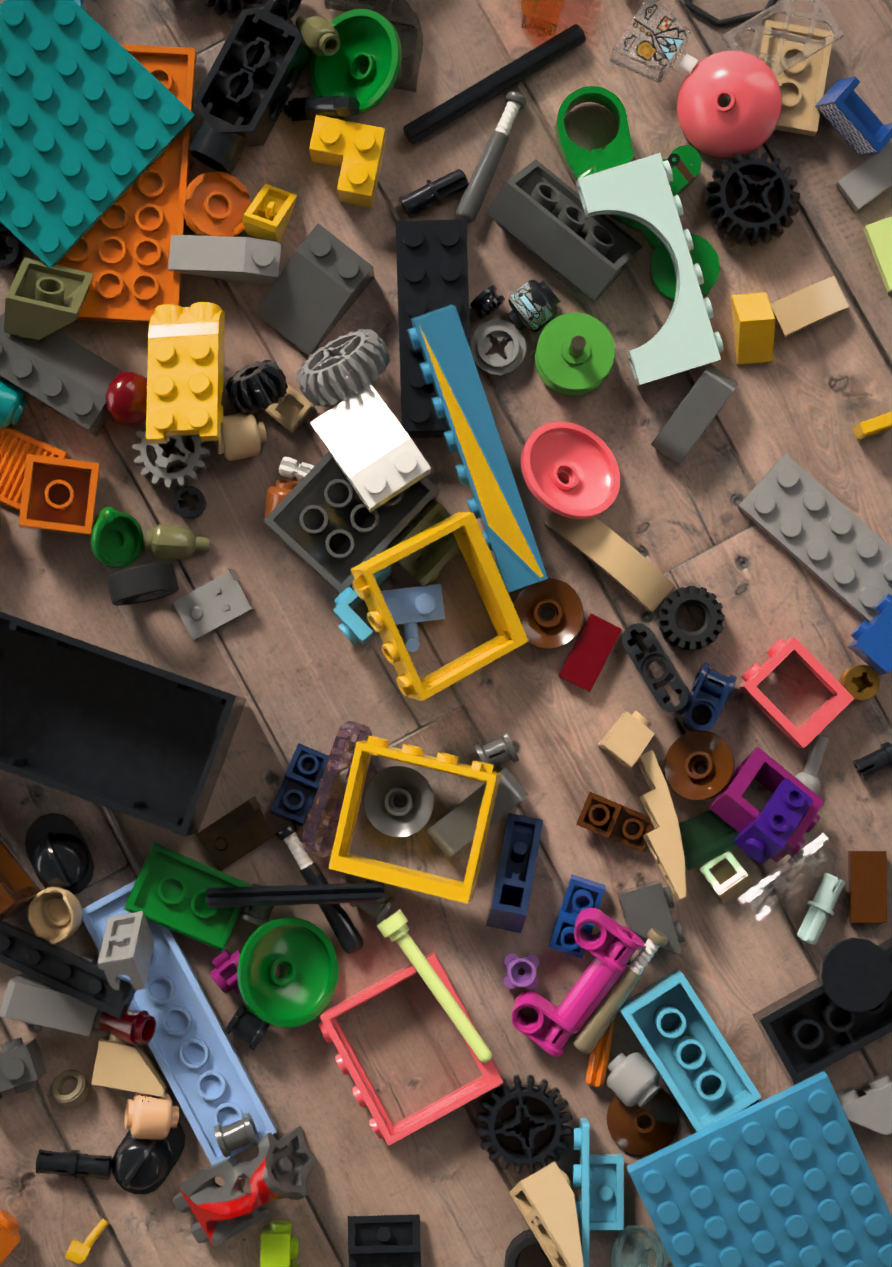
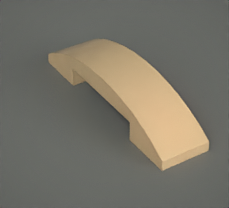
(614, 557)

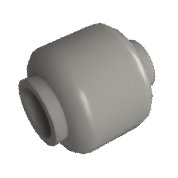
(633, 1079)

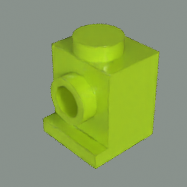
(279, 1245)

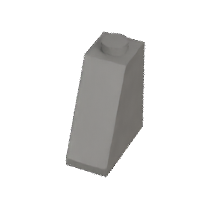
(45, 1006)

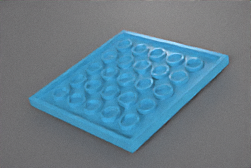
(769, 1189)

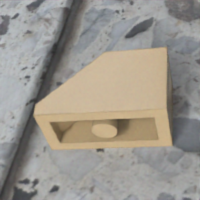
(627, 738)
(127, 1068)

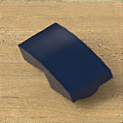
(300, 785)

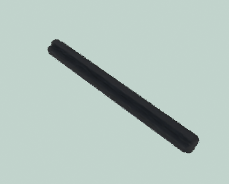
(494, 84)

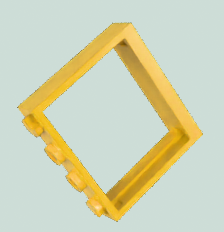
(490, 587)
(396, 875)

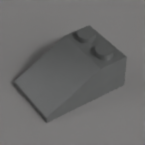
(315, 290)

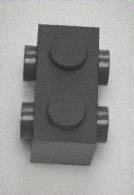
(20, 1065)

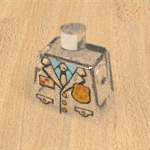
(654, 44)

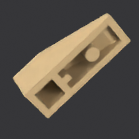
(551, 1214)

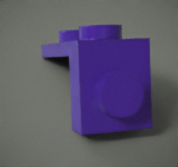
(775, 823)

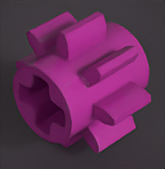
(226, 971)

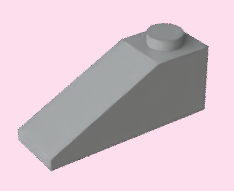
(226, 258)

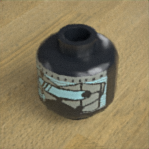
(533, 305)

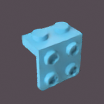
(351, 624)

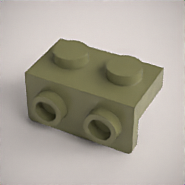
(428, 562)

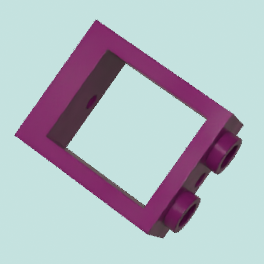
(740, 813)

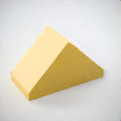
(269, 213)
(753, 328)

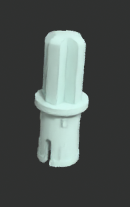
(820, 908)

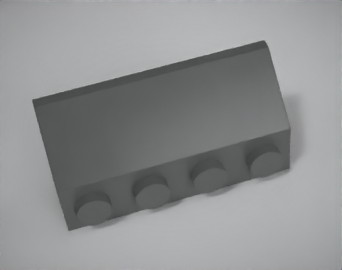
(553, 224)
(59, 376)

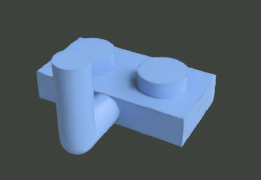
(414, 606)

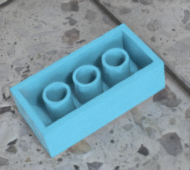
(689, 1051)

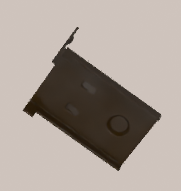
(236, 834)

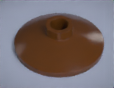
(561, 600)
(686, 756)
(639, 1140)

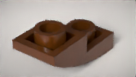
(615, 821)

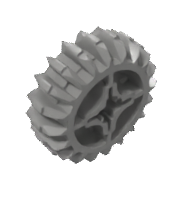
(343, 367)

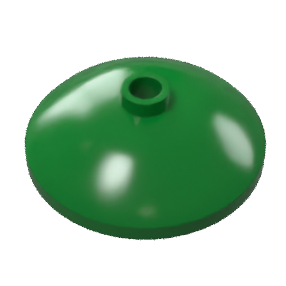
(364, 42)
(306, 975)

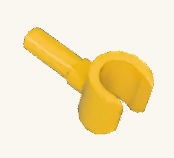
(78, 1251)

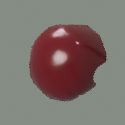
(127, 398)

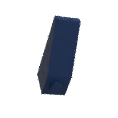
(515, 873)

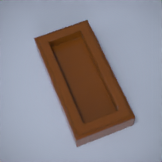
(867, 886)

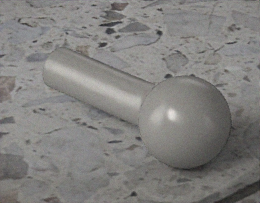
(809, 775)

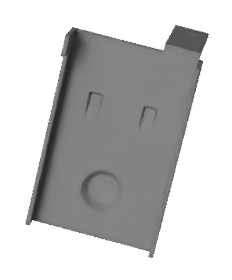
(213, 605)

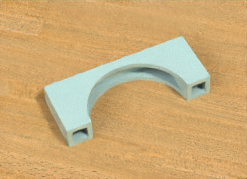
(644, 194)

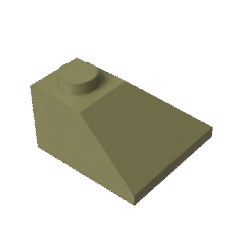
(44, 298)

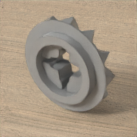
(501, 332)

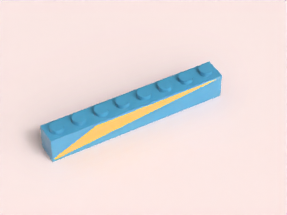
(478, 446)

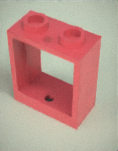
(820, 718)

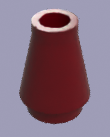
(135, 1028)

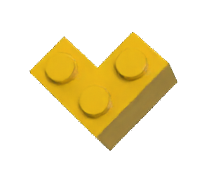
(356, 150)

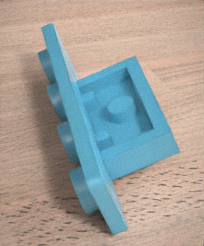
(600, 1189)

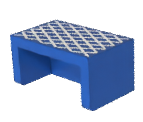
(854, 118)

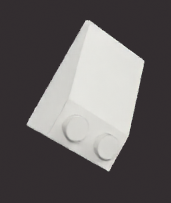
(371, 448)

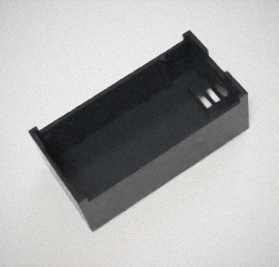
(111, 726)

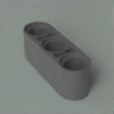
(694, 414)
(459, 824)

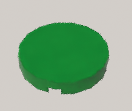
(663, 272)

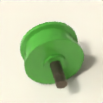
(574, 354)

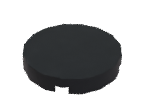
(856, 974)

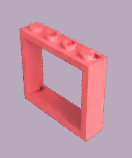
(364, 1090)

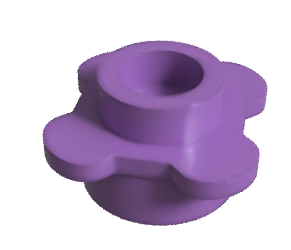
(529, 977)

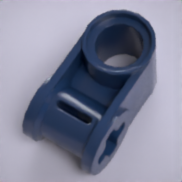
(710, 692)

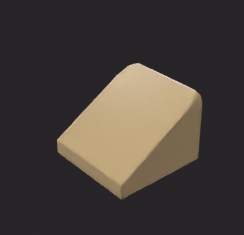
(726, 876)

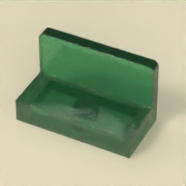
(705, 838)

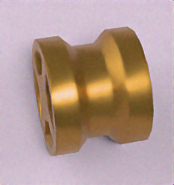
(852, 681)

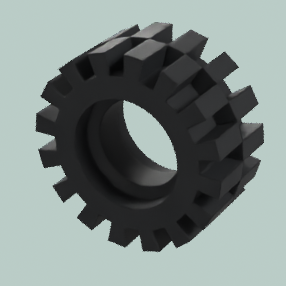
(712, 618)

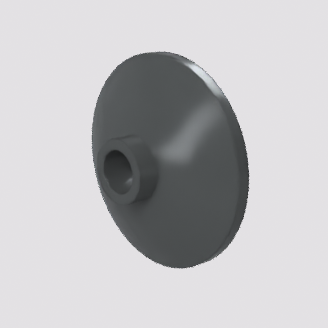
(382, 807)

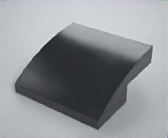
(384, 1241)

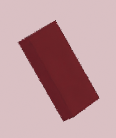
(590, 652)

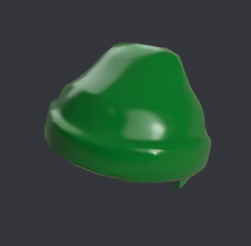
(116, 538)

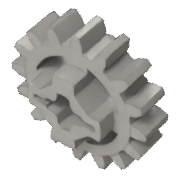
(165, 464)

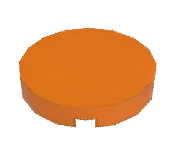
(215, 204)

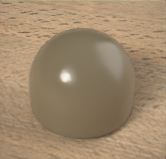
(77, 1097)

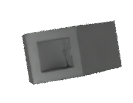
(648, 908)

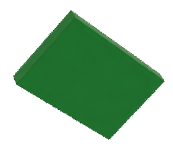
(174, 895)

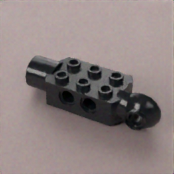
(249, 83)

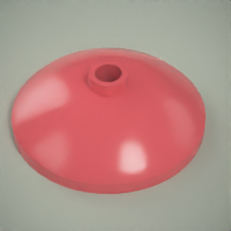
(748, 117)
(576, 458)

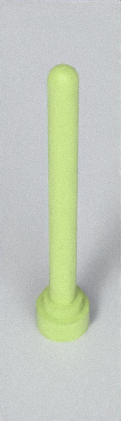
(396, 929)

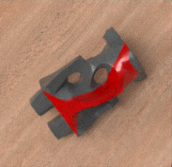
(273, 1175)

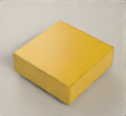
(873, 426)

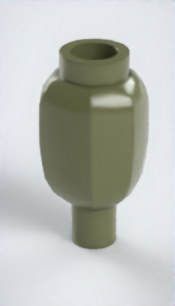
(319, 35)
(174, 542)

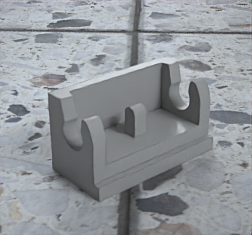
(127, 949)

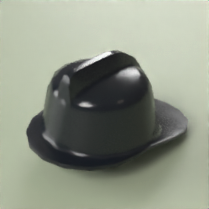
(59, 853)
(145, 1164)

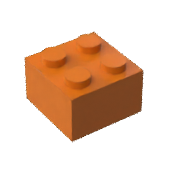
(59, 495)

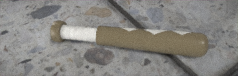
(611, 1004)

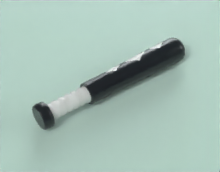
(334, 913)

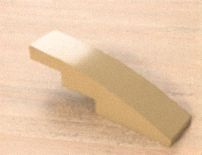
(665, 840)

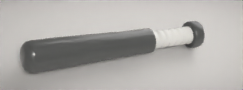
(486, 167)

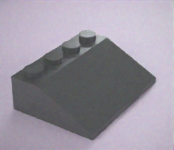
(333, 527)

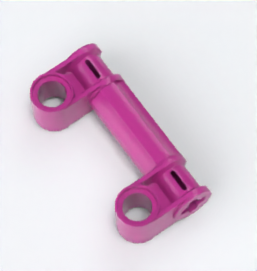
(555, 1024)

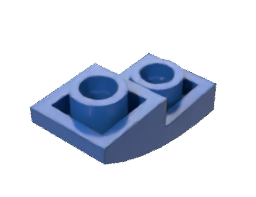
(578, 896)

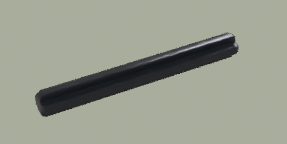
(295, 895)

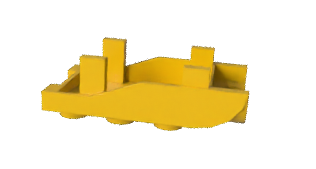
(185, 372)

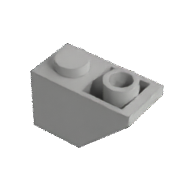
(870, 1105)

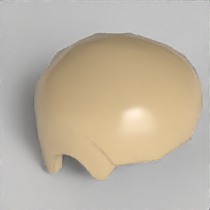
(55, 914)

